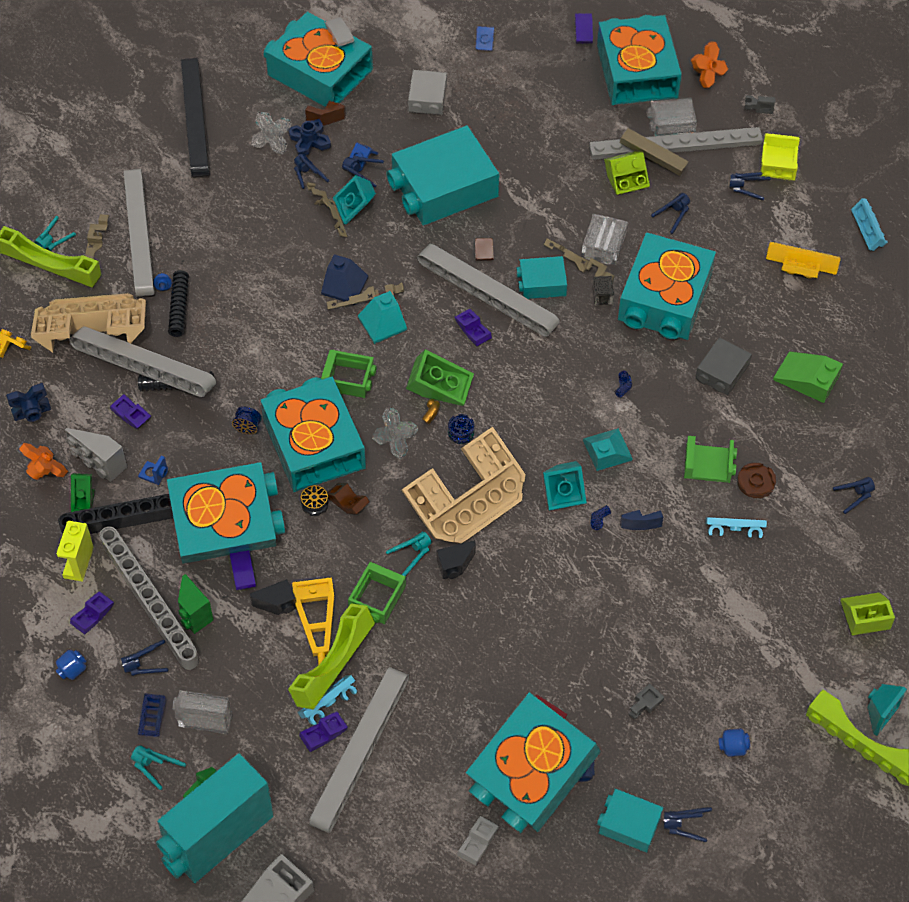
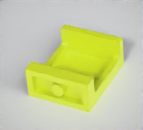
(780, 156)
(77, 548)

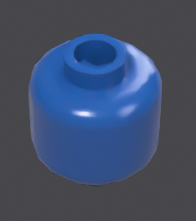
(70, 664)
(734, 742)

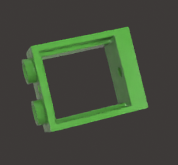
(353, 361)
(384, 577)

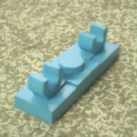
(868, 225)
(736, 525)
(329, 698)

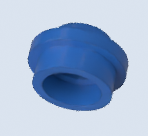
(162, 282)

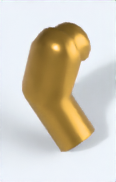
(432, 411)

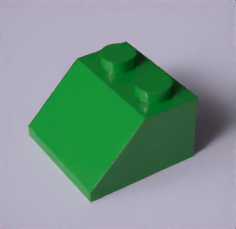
(193, 606)

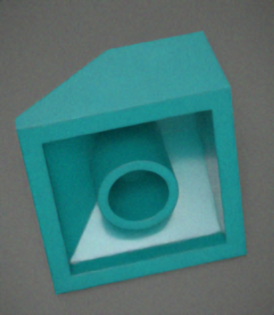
(353, 197)
(382, 318)
(607, 449)
(564, 485)
(884, 704)

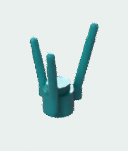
(45, 239)
(419, 542)
(145, 756)

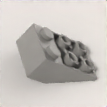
(97, 452)
(281, 883)

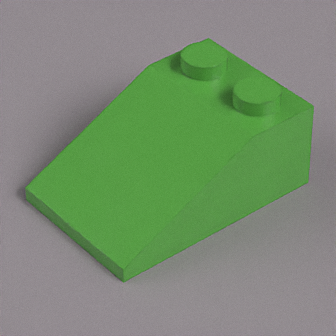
(809, 374)
(439, 379)

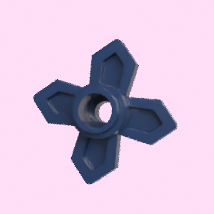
(309, 135)
(29, 404)

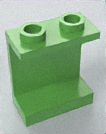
(709, 462)

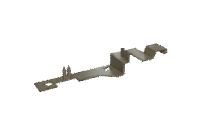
(311, 186)
(93, 238)
(577, 259)
(364, 296)

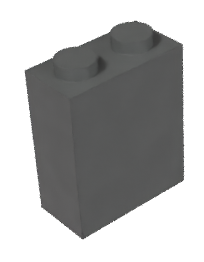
(723, 366)

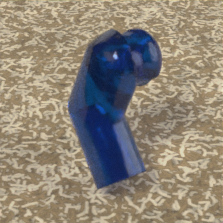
(625, 384)
(597, 517)

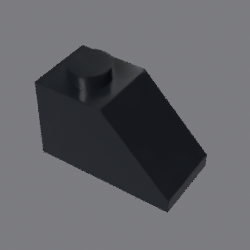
(455, 559)
(275, 598)

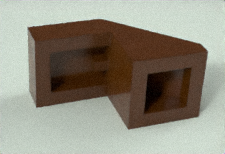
(332, 113)
(346, 499)

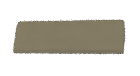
(653, 151)

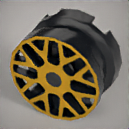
(314, 500)

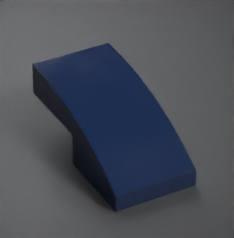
(635, 520)

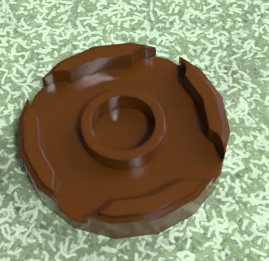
(756, 480)

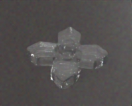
(271, 132)
(395, 432)

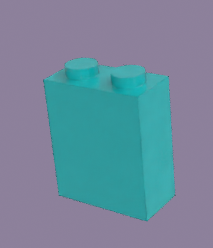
(542, 277)
(630, 820)

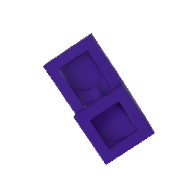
(584, 28)
(472, 327)
(129, 412)
(242, 570)
(92, 613)
(324, 732)

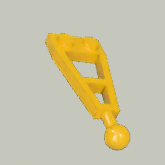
(315, 591)

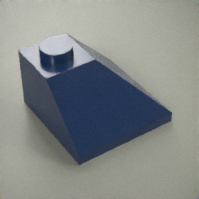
(343, 279)

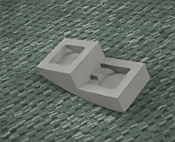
(340, 32)
(478, 840)

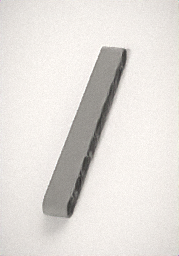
(138, 233)
(488, 290)
(143, 361)
(151, 604)
(358, 750)

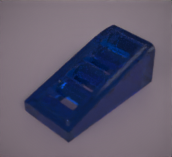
(145, 707)

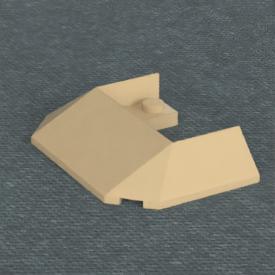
(103, 313)
(480, 505)

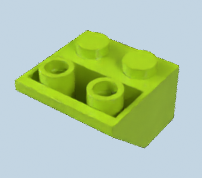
(627, 172)
(868, 613)

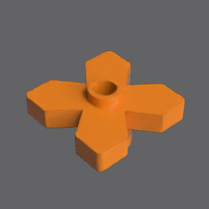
(708, 65)
(41, 462)

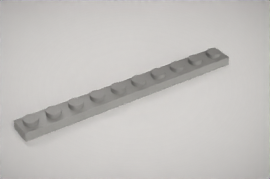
(684, 142)

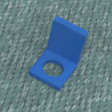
(484, 38)
(362, 151)
(159, 471)

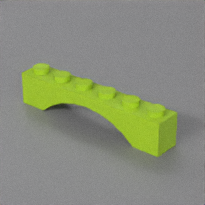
(77, 268)
(352, 630)
(829, 714)

